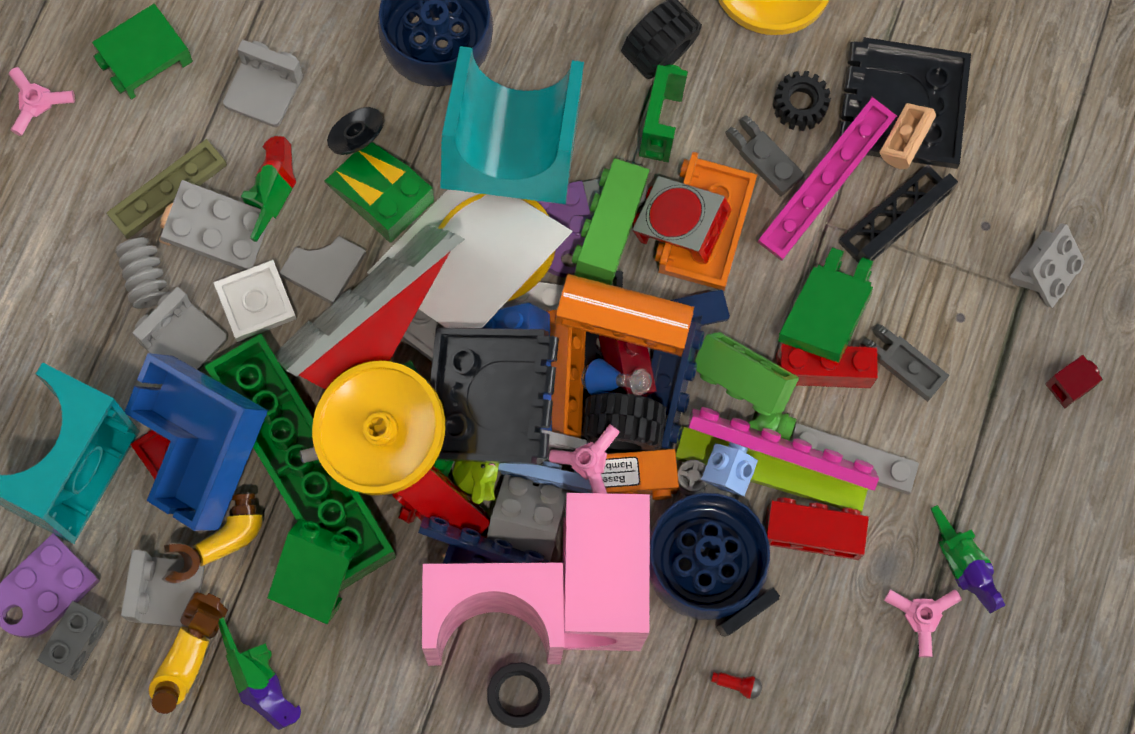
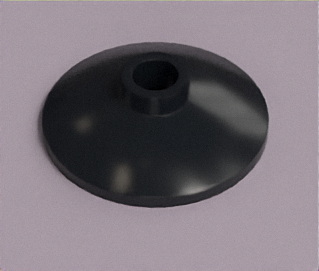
(355, 131)

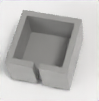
(528, 515)

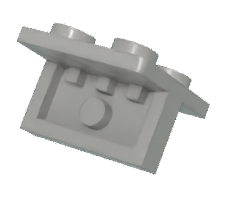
(1050, 265)

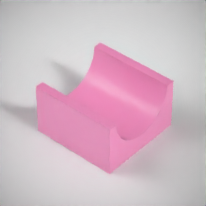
(606, 571)
(465, 590)

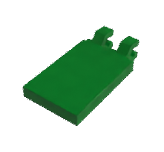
(828, 308)

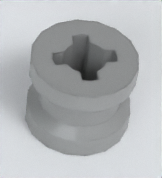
(693, 471)

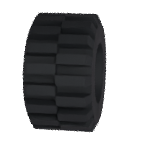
(661, 37)
(635, 416)

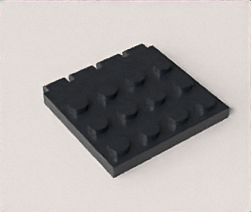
(912, 75)
(494, 393)

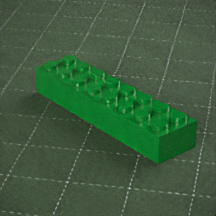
(284, 432)

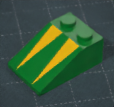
(381, 190)

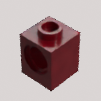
(1074, 381)

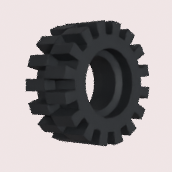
(806, 85)

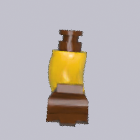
(234, 535)
(187, 652)

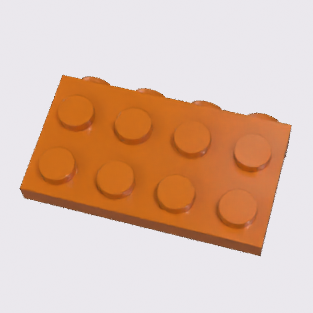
(737, 189)

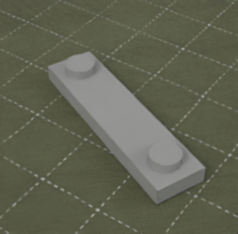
(893, 471)

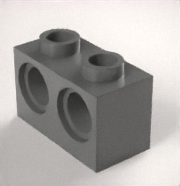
(73, 640)

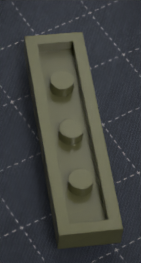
(159, 192)

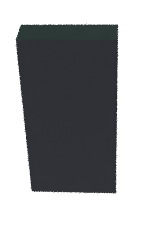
(753, 609)

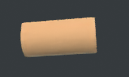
(907, 135)

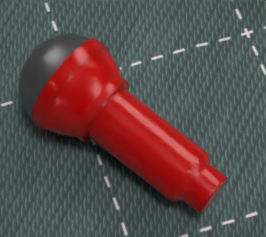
(748, 686)

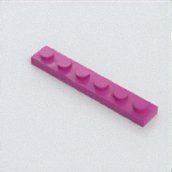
(826, 179)
(772, 444)

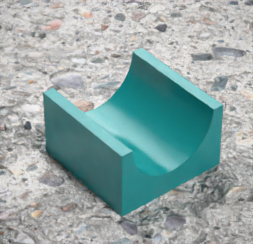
(508, 137)
(76, 472)

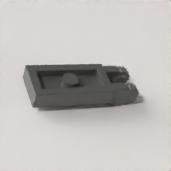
(765, 157)
(907, 363)

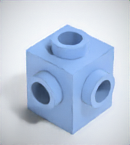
(730, 468)

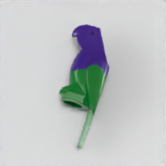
(968, 563)
(258, 682)

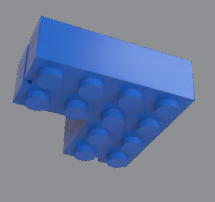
(208, 434)

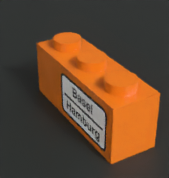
(642, 473)

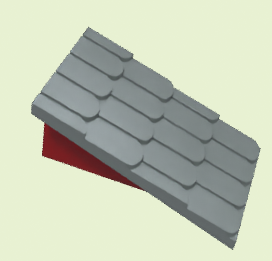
(371, 318)

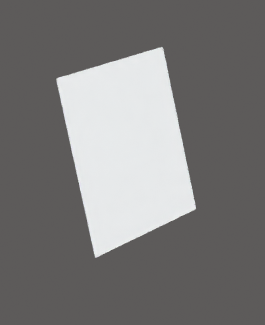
(500, 252)

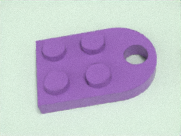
(573, 217)
(44, 588)

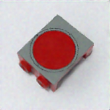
(682, 217)

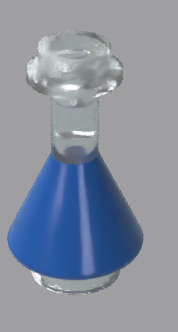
(603, 378)

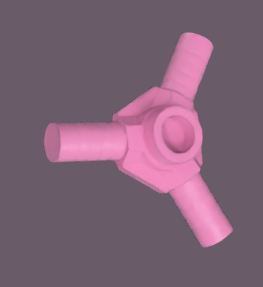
(34, 100)
(588, 459)
(923, 615)

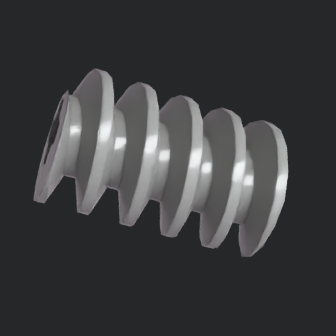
(139, 272)

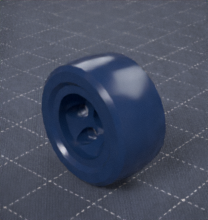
(425, 61)
(733, 524)

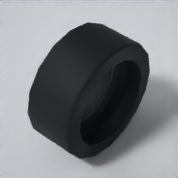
(500, 677)

